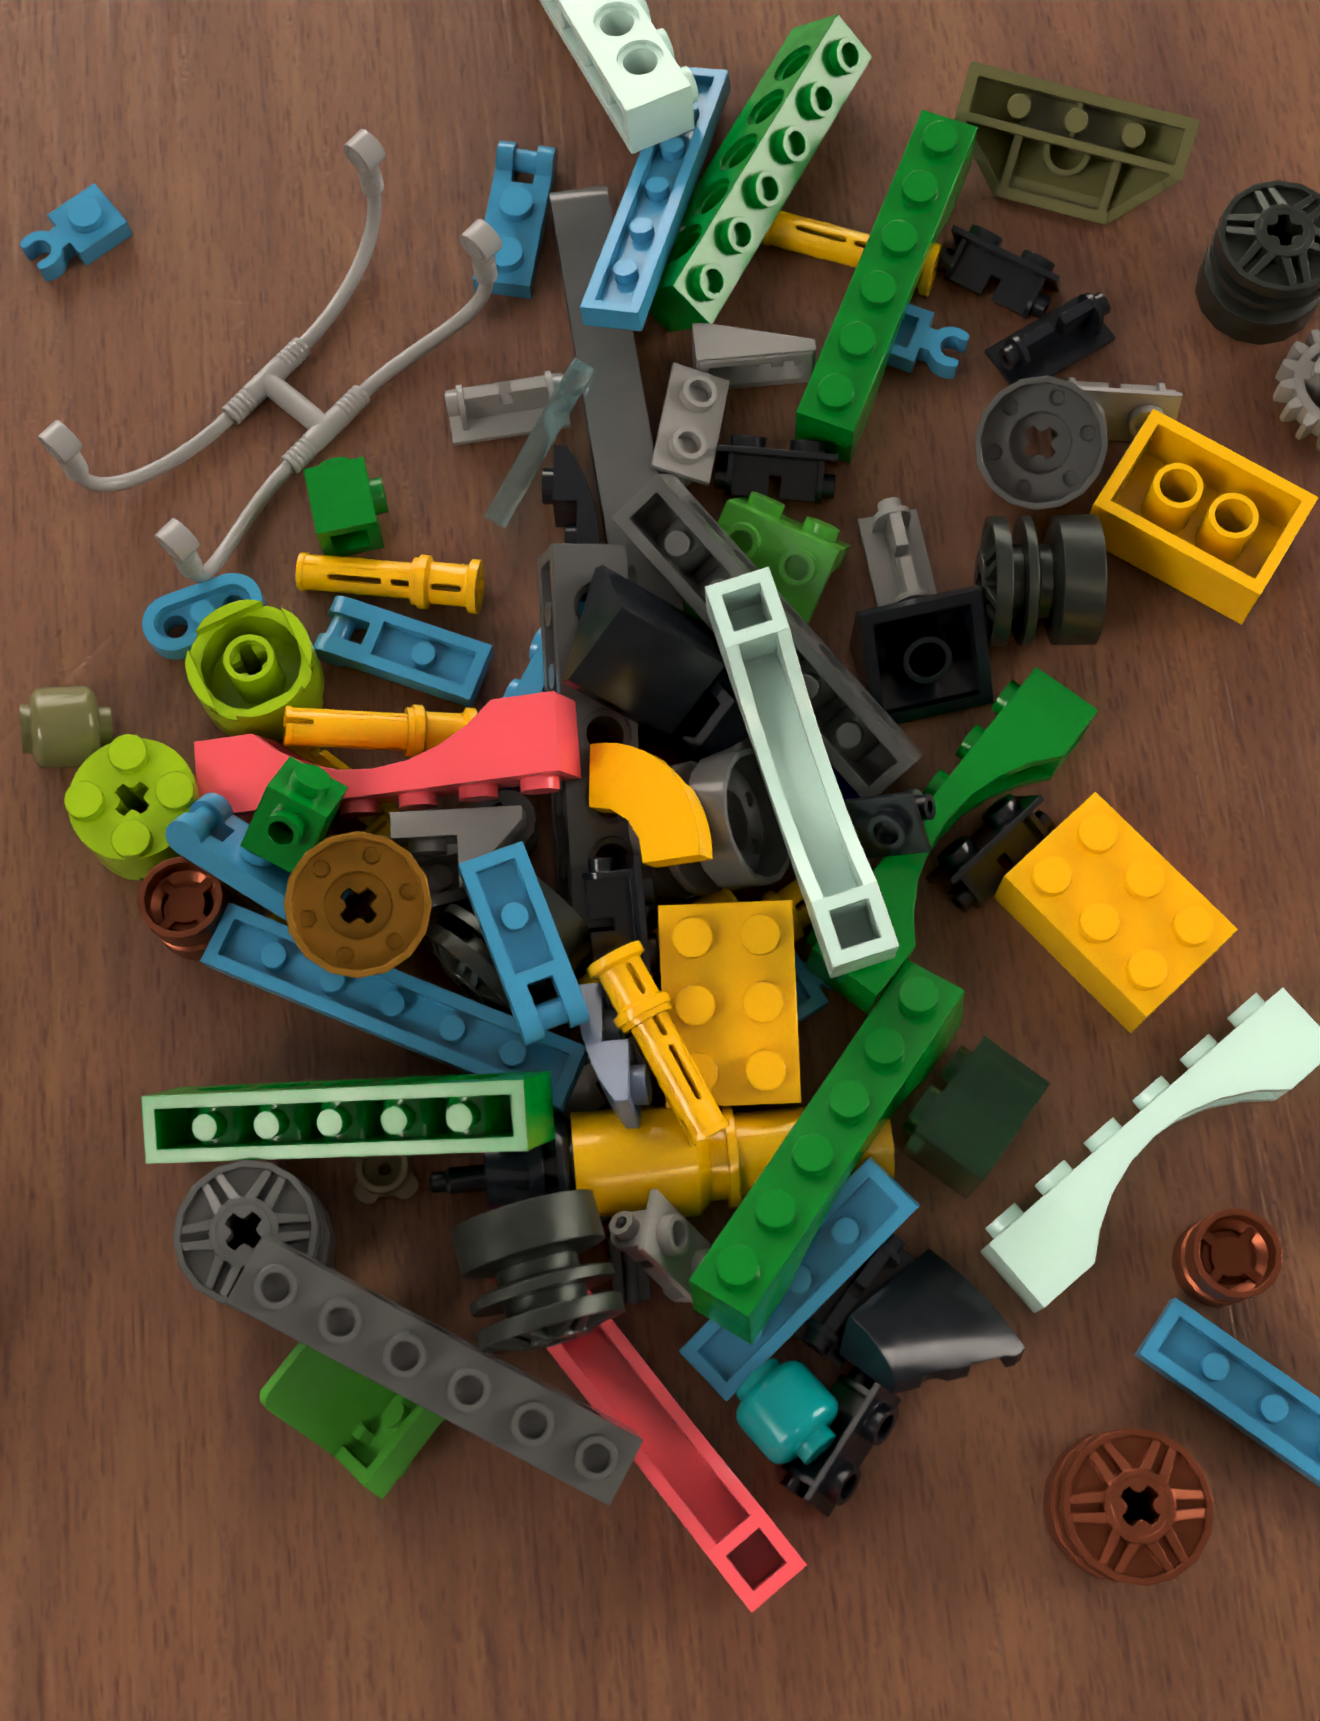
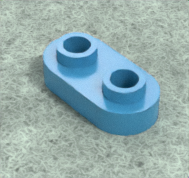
(189, 608)

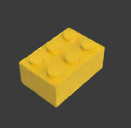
(1199, 516)
(1113, 912)
(735, 996)

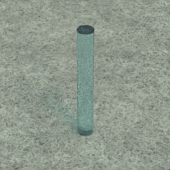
(539, 442)

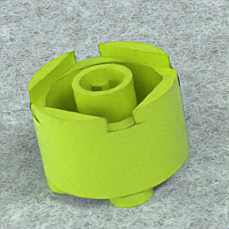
(246, 639)
(114, 786)

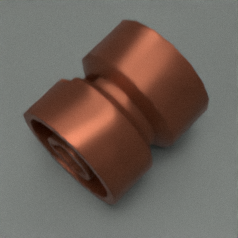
(183, 905)
(1227, 1257)

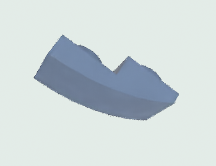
(613, 1059)

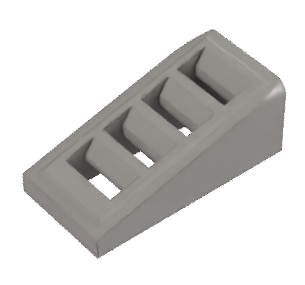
(752, 356)

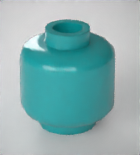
(786, 1412)

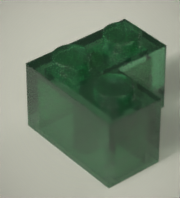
(975, 1118)

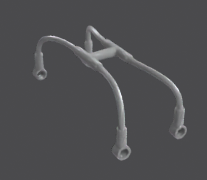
(478, 241)

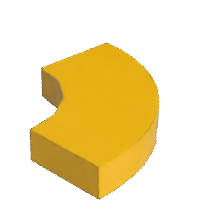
(654, 802)

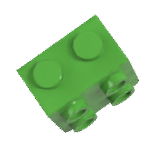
(796, 552)
(349, 1416)

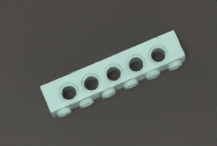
(628, 67)

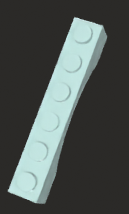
(797, 773)
(1059, 1234)

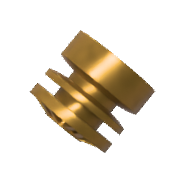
(357, 863)

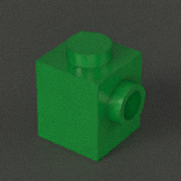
(346, 506)
(293, 813)

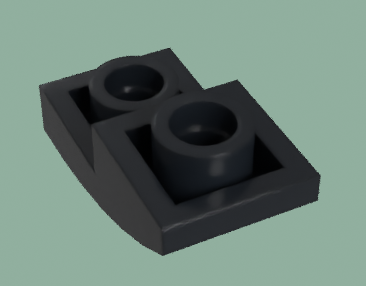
(571, 498)

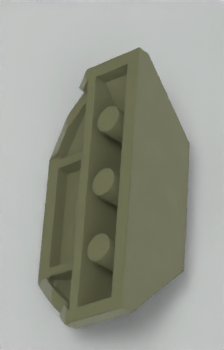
(1071, 145)

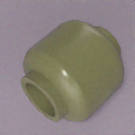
(64, 726)

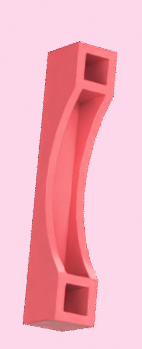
(506, 745)
(682, 1464)

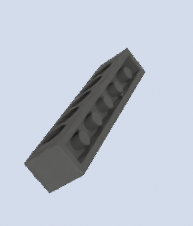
(696, 553)
(579, 831)
(435, 1368)

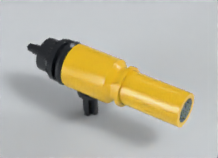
(628, 1162)

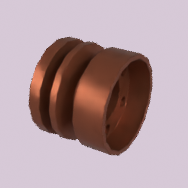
(1087, 1511)

